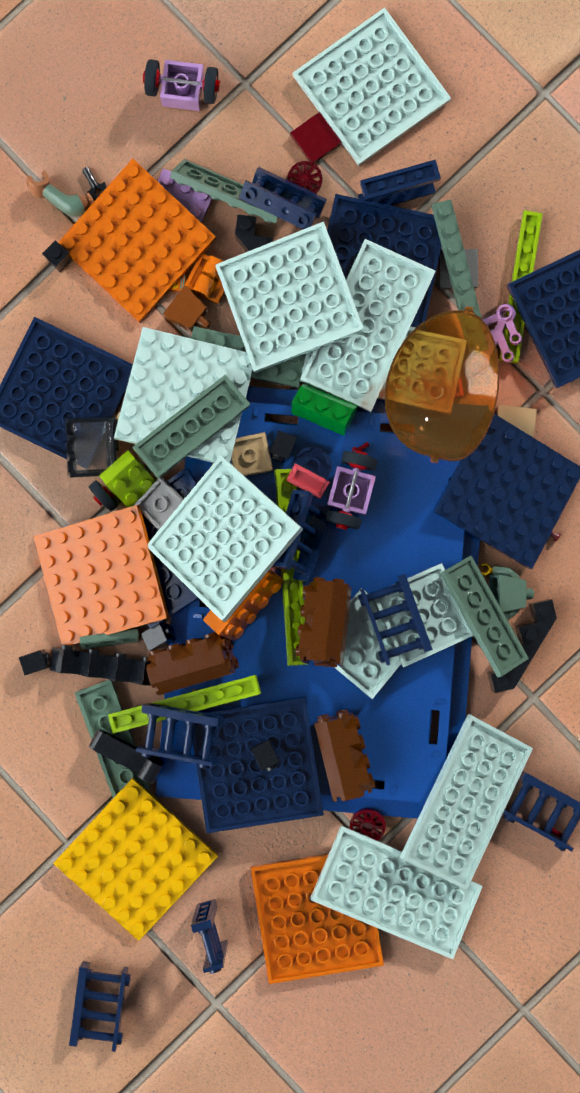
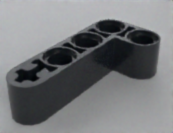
(126, 755)

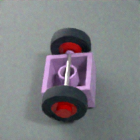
(181, 84)
(351, 490)

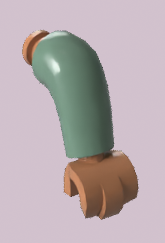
(68, 204)

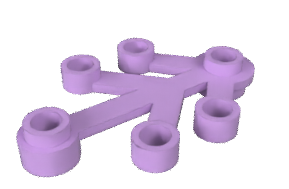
(497, 332)

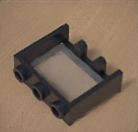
(90, 445)

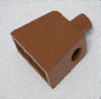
(187, 311)

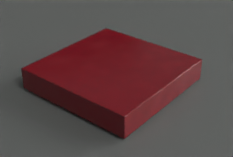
(315, 138)

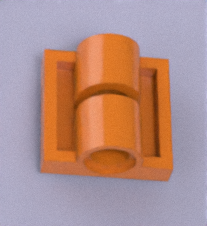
(205, 279)

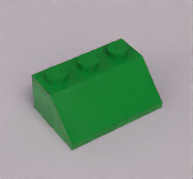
(323, 409)

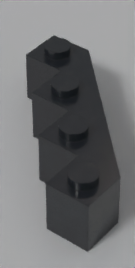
(246, 233)
(530, 637)
(100, 665)

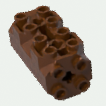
(325, 623)
(191, 663)
(343, 755)

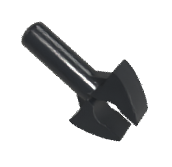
(93, 183)

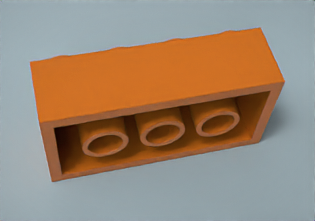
(247, 610)

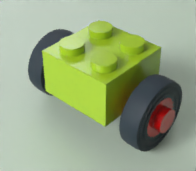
(125, 479)

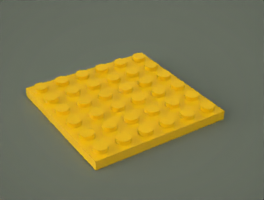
(135, 859)

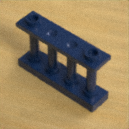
(401, 184)
(283, 198)
(298, 509)
(407, 605)
(191, 719)
(545, 792)
(204, 924)
(81, 1013)

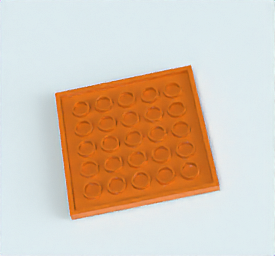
(136, 240)
(101, 575)
(302, 935)

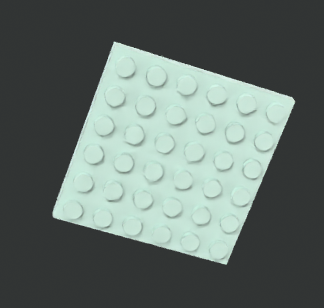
(371, 86)
(289, 297)
(170, 375)
(224, 538)

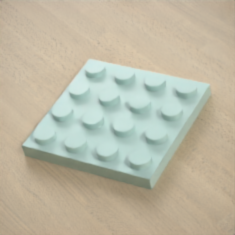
(438, 612)
(361, 654)

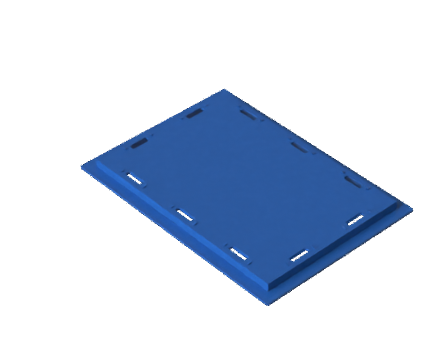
(394, 539)

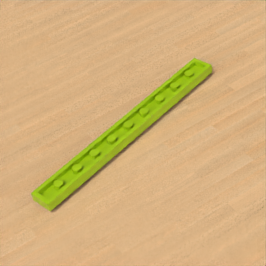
(291, 588)

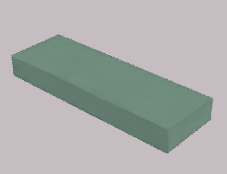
(103, 640)

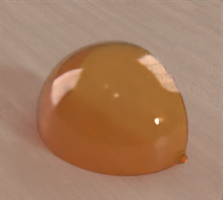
(444, 386)

